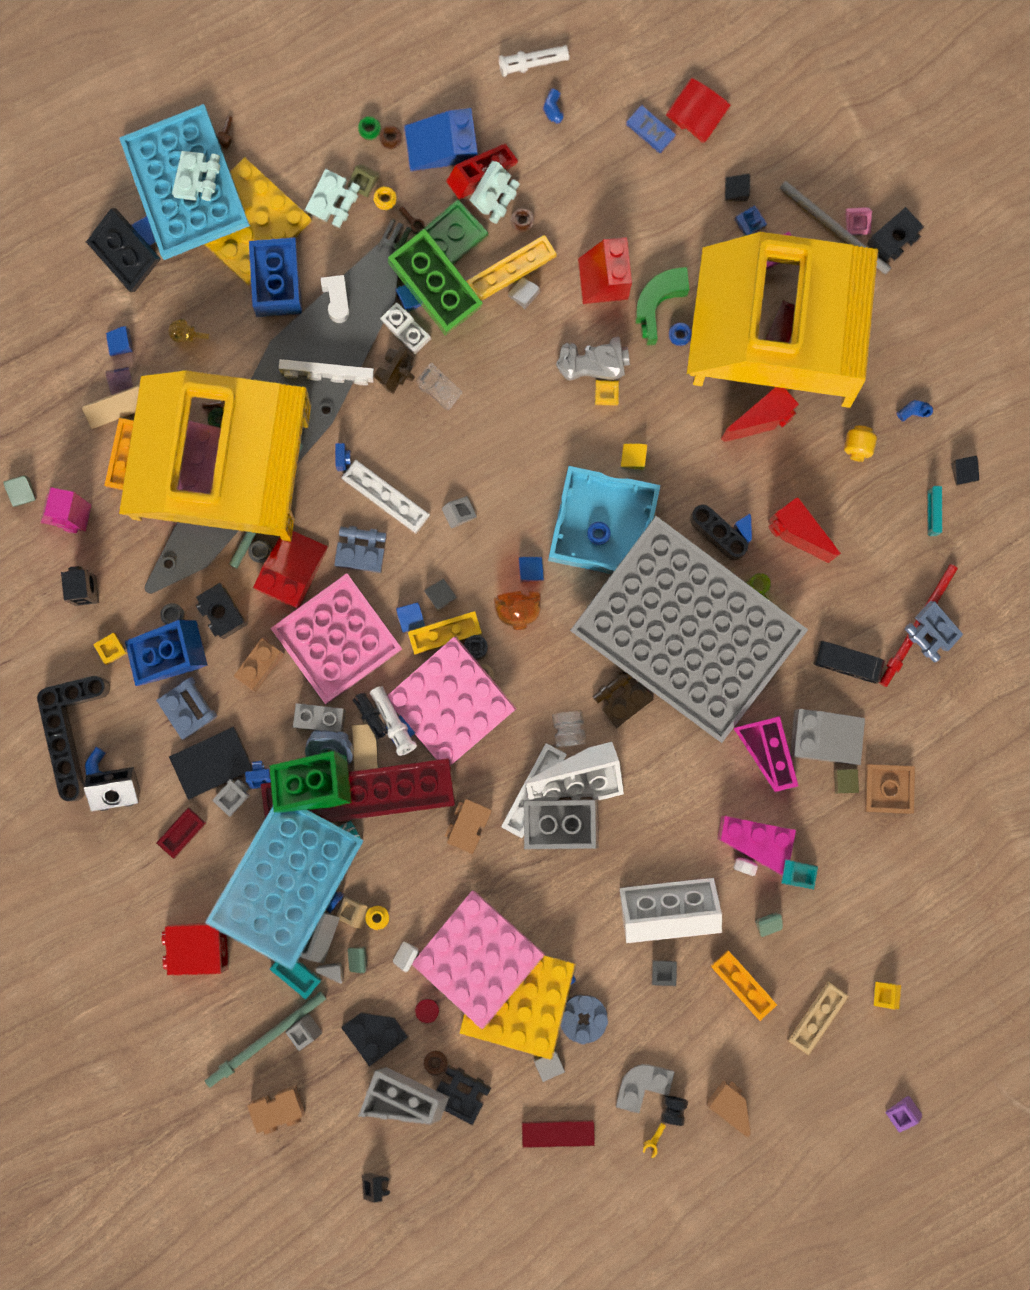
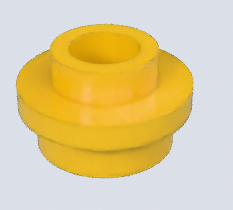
(385, 191)
(377, 925)

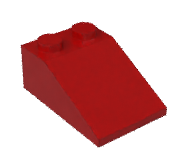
(766, 415)
(799, 528)
(290, 569)

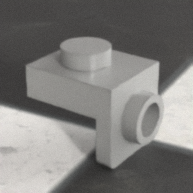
(232, 796)

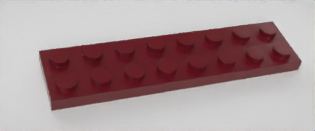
(388, 791)

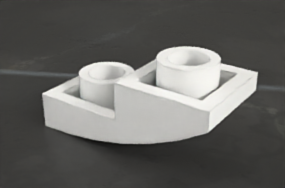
(405, 328)

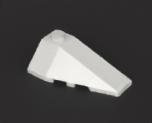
(586, 774)

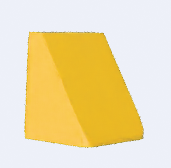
(634, 456)

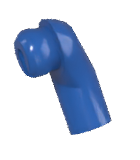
(550, 107)
(915, 408)
(94, 759)

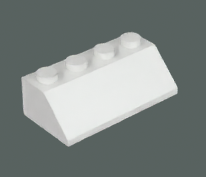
(670, 910)

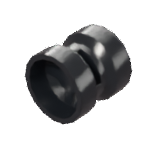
(478, 650)
(674, 1110)

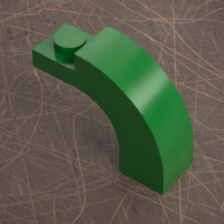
(664, 286)

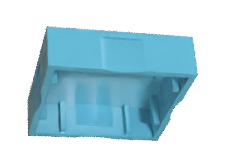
(595, 497)

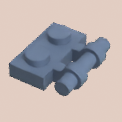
(358, 556)
(938, 626)

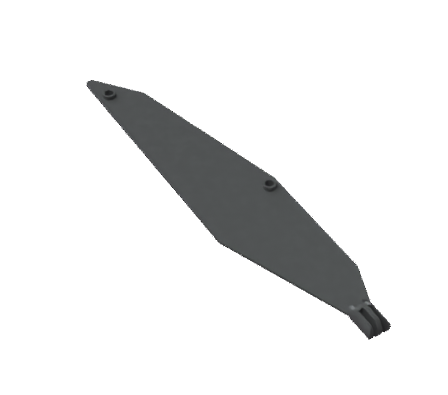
(306, 339)

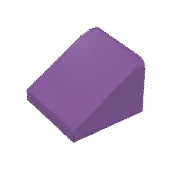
(904, 1114)

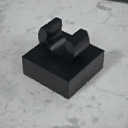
(373, 1187)

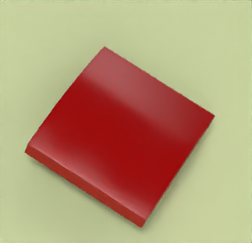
(698, 110)

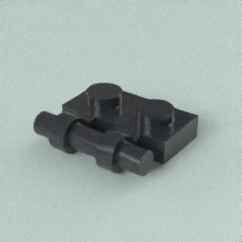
(460, 1103)

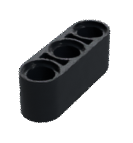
(713, 521)
(849, 662)

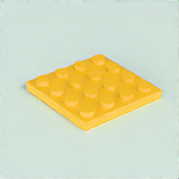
(268, 213)
(532, 1013)

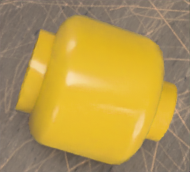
(860, 443)

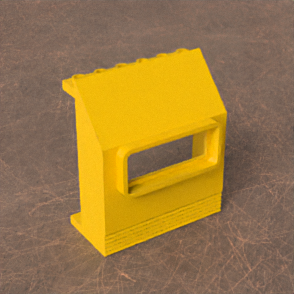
(829, 317)
(253, 458)

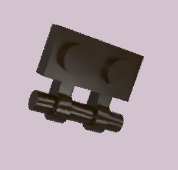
(625, 705)

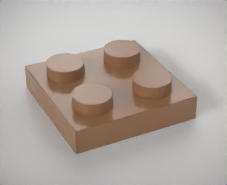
(889, 788)

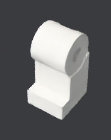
(338, 305)

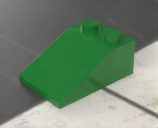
(310, 782)

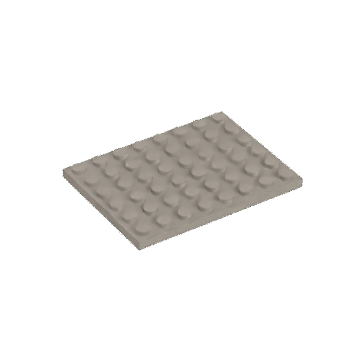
(688, 629)

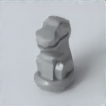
(600, 362)

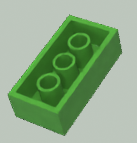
(434, 282)

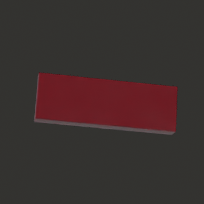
(558, 1133)

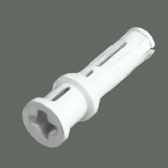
(521, 58)
(396, 729)

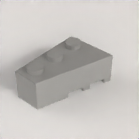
(402, 1099)

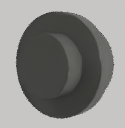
(259, 551)
(171, 613)

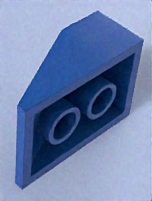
(441, 140)
(275, 277)
(166, 652)

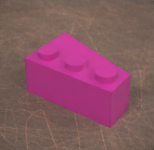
(66, 510)
(769, 749)
(759, 841)

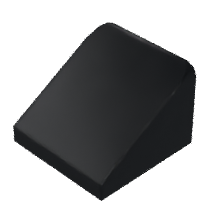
(737, 187)
(965, 470)

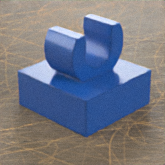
(750, 221)
(258, 775)

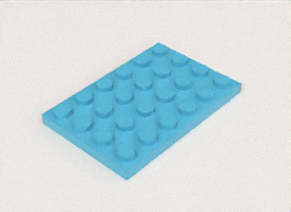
(154, 161)
(284, 884)

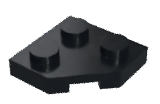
(374, 1035)

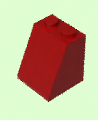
(605, 272)
(194, 949)

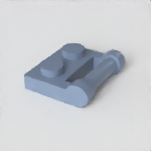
(180, 712)

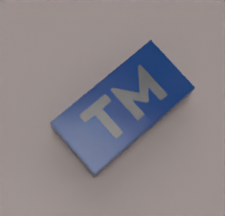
(650, 129)

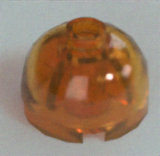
(517, 608)

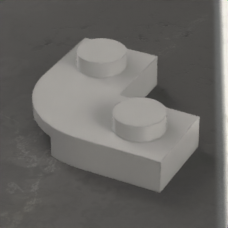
(640, 1079)

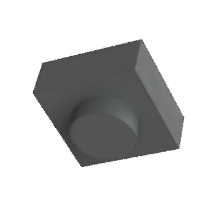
(664, 973)

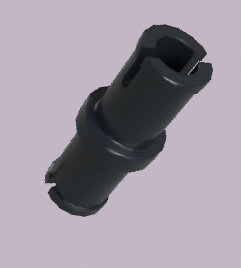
(370, 715)

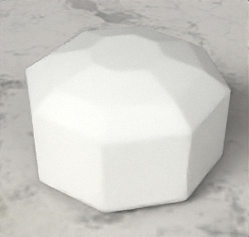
(746, 866)

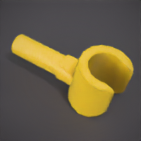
(653, 1142)

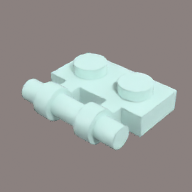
(190, 173)
(489, 189)
(326, 196)

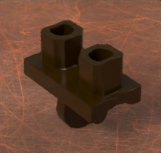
(398, 370)

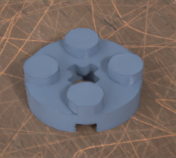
(323, 741)
(597, 1020)

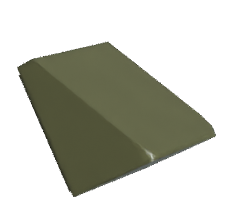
(365, 179)
(846, 781)

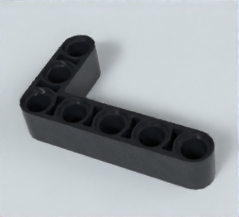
(64, 730)

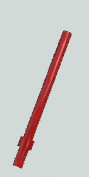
(895, 664)

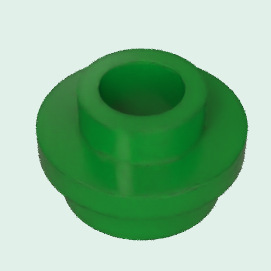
(366, 122)

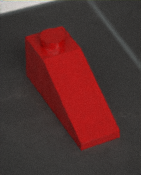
(468, 174)

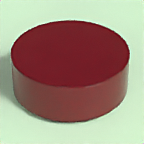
(427, 1010)

